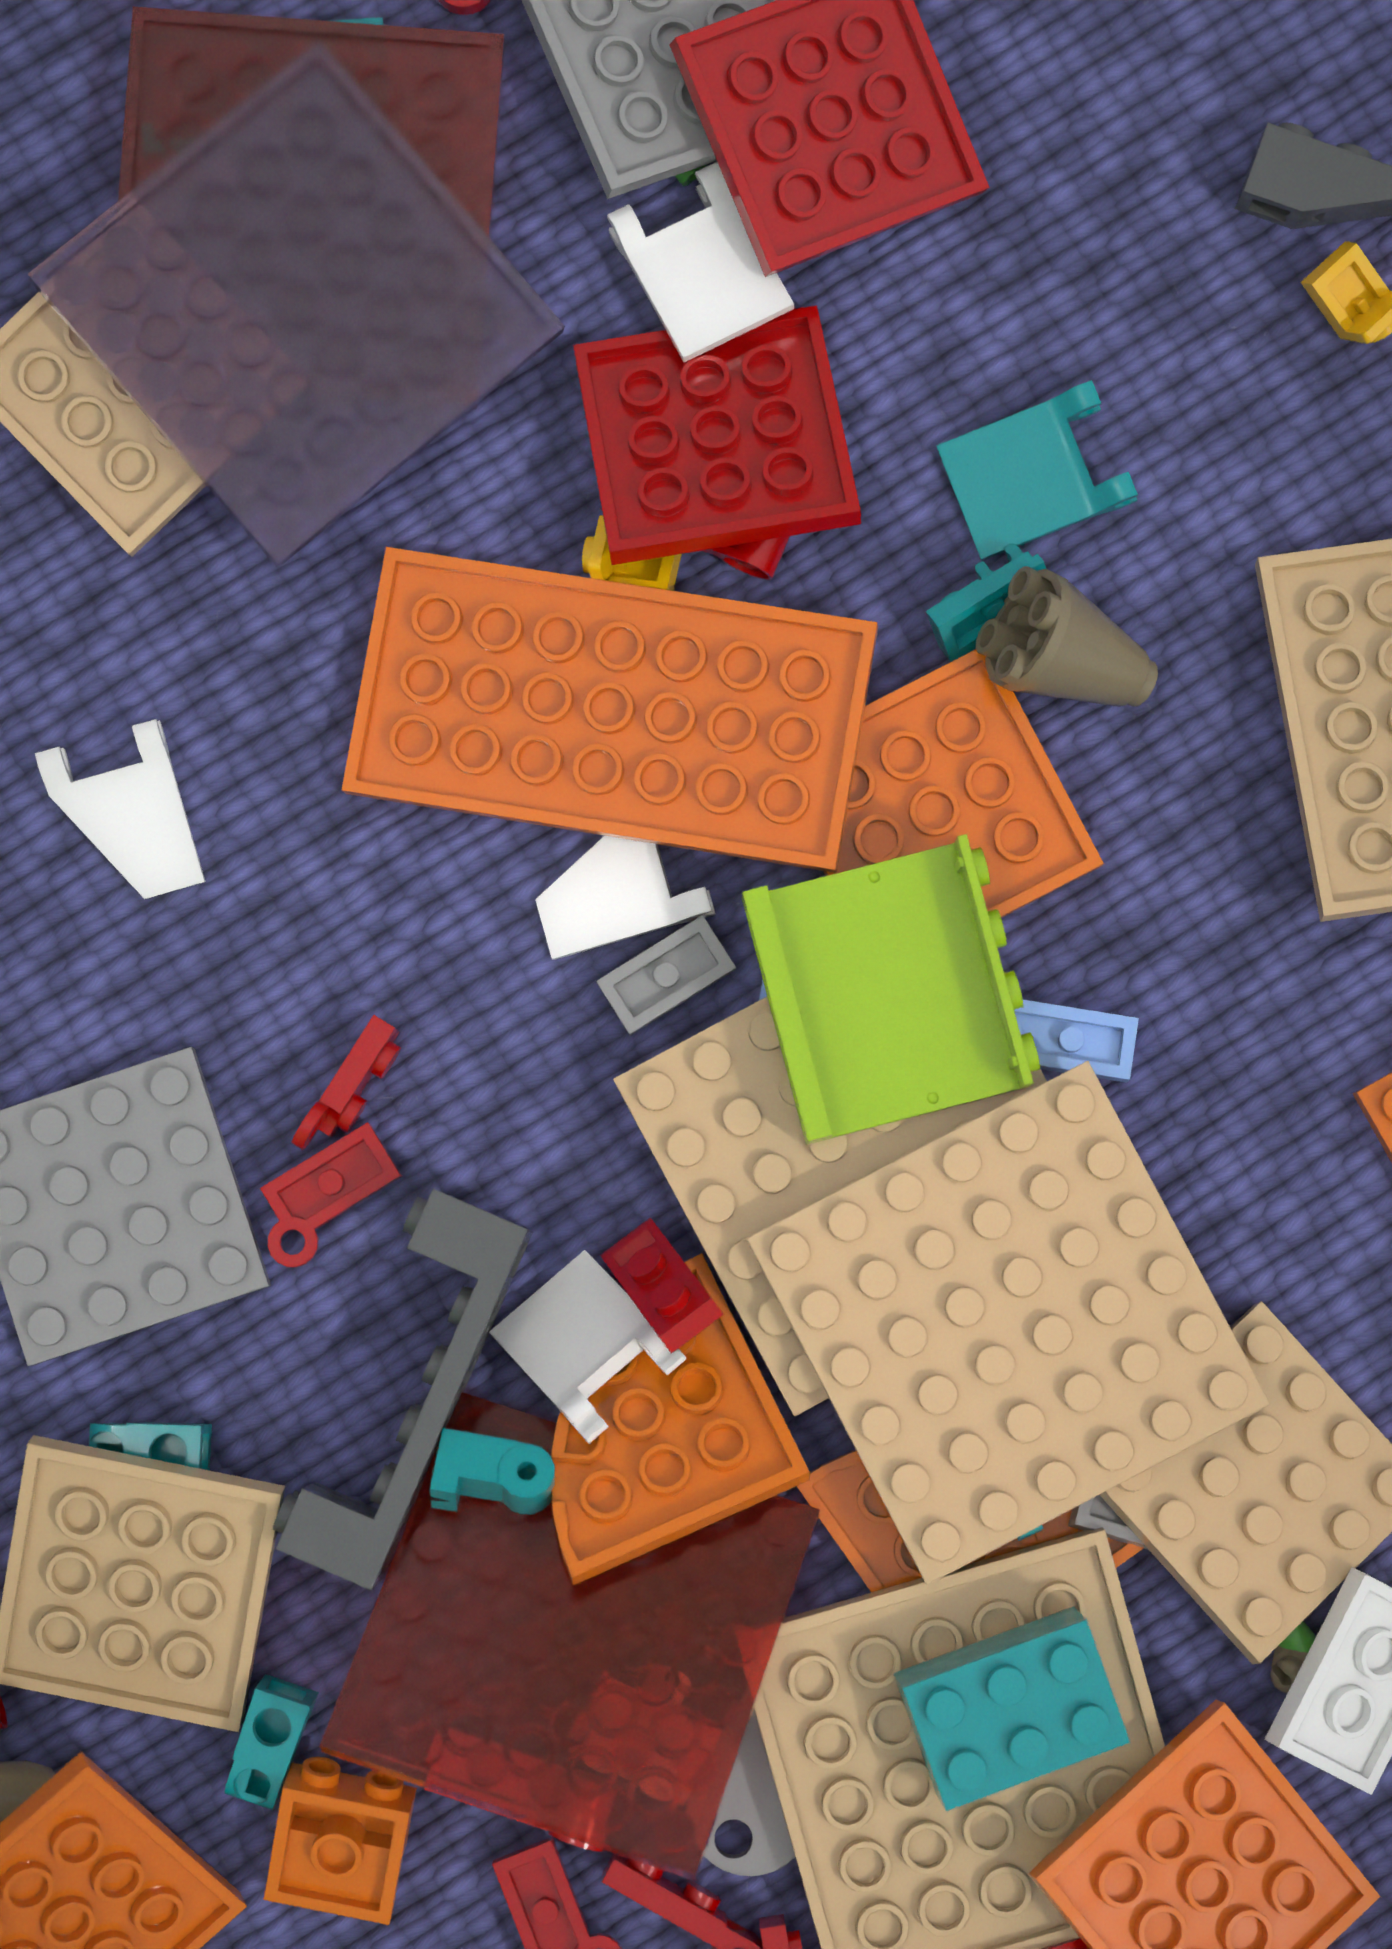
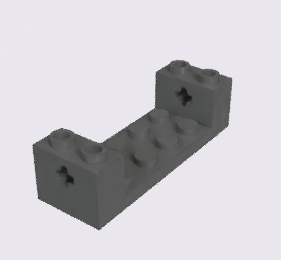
(353, 1536)

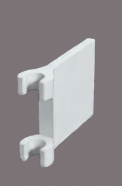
(701, 271)
(578, 1337)

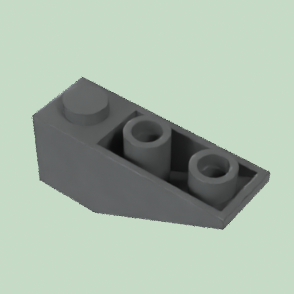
(1313, 182)

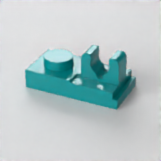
(965, 611)

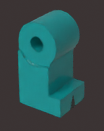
(169, 1442)
(491, 1470)
(269, 1740)

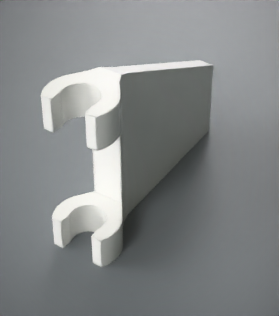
(131, 814)
(614, 896)

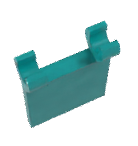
(1029, 475)

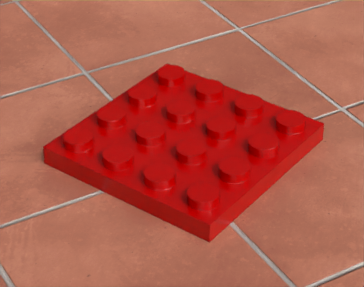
(827, 122)
(717, 444)

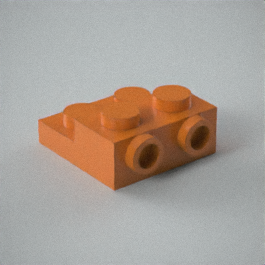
(339, 1841)

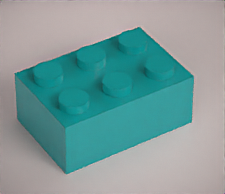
(1011, 1708)

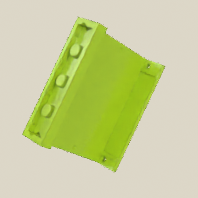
(890, 990)

